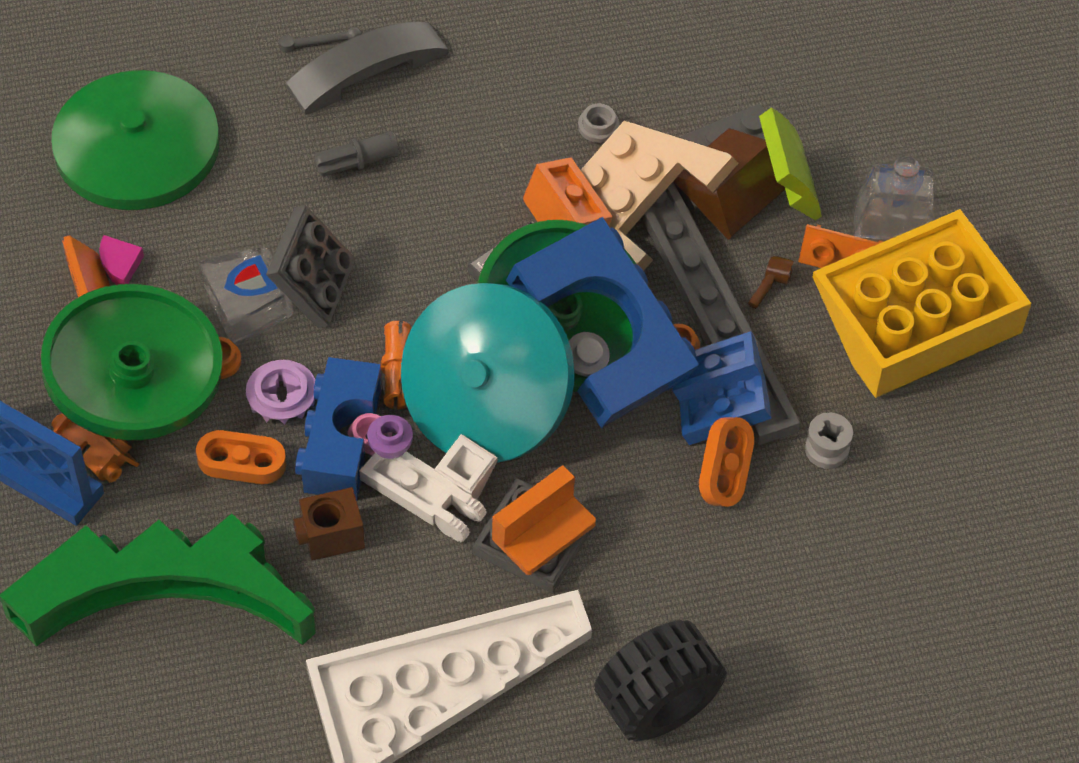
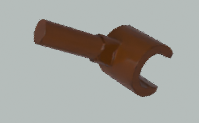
(778, 270)

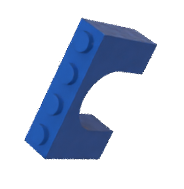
(597, 263)

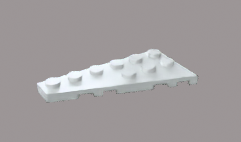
(413, 686)

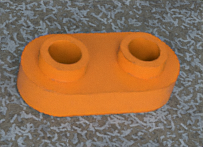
(242, 455)
(726, 463)

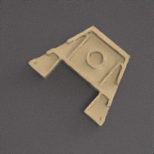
(639, 166)

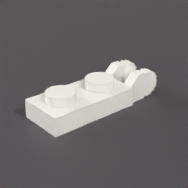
(422, 492)

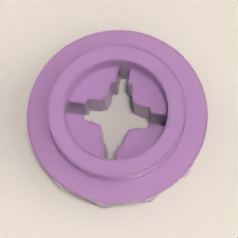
(263, 386)

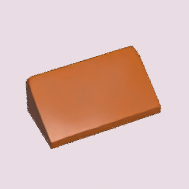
(84, 266)

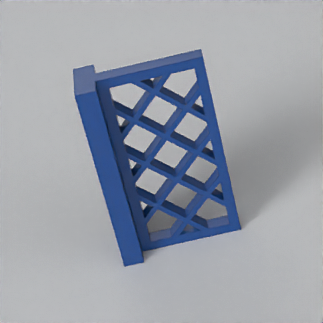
(45, 466)

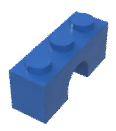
(342, 394)

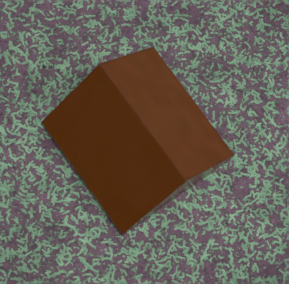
(743, 191)

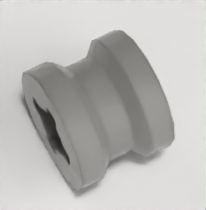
(824, 451)

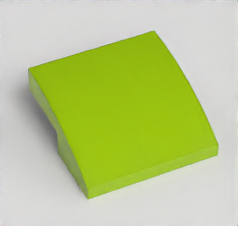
(790, 163)

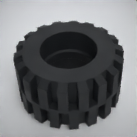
(660, 680)

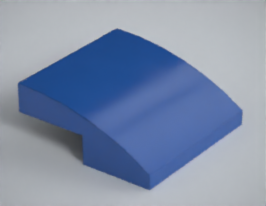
(723, 385)

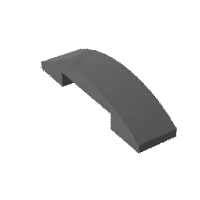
(362, 57)

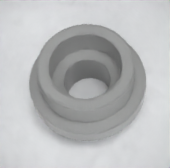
(599, 115)

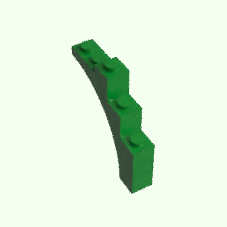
(160, 563)

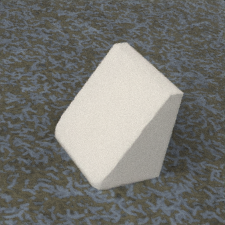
(467, 466)

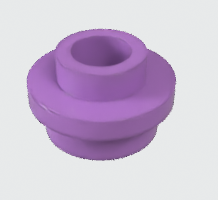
(392, 446)

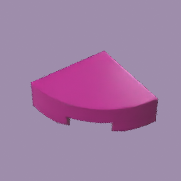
(119, 259)

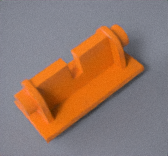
(826, 246)
(104, 454)

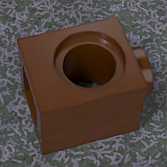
(334, 507)

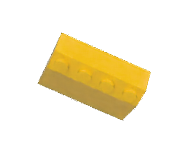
(921, 302)

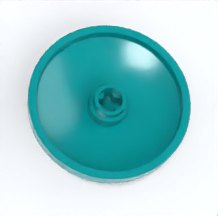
(488, 369)

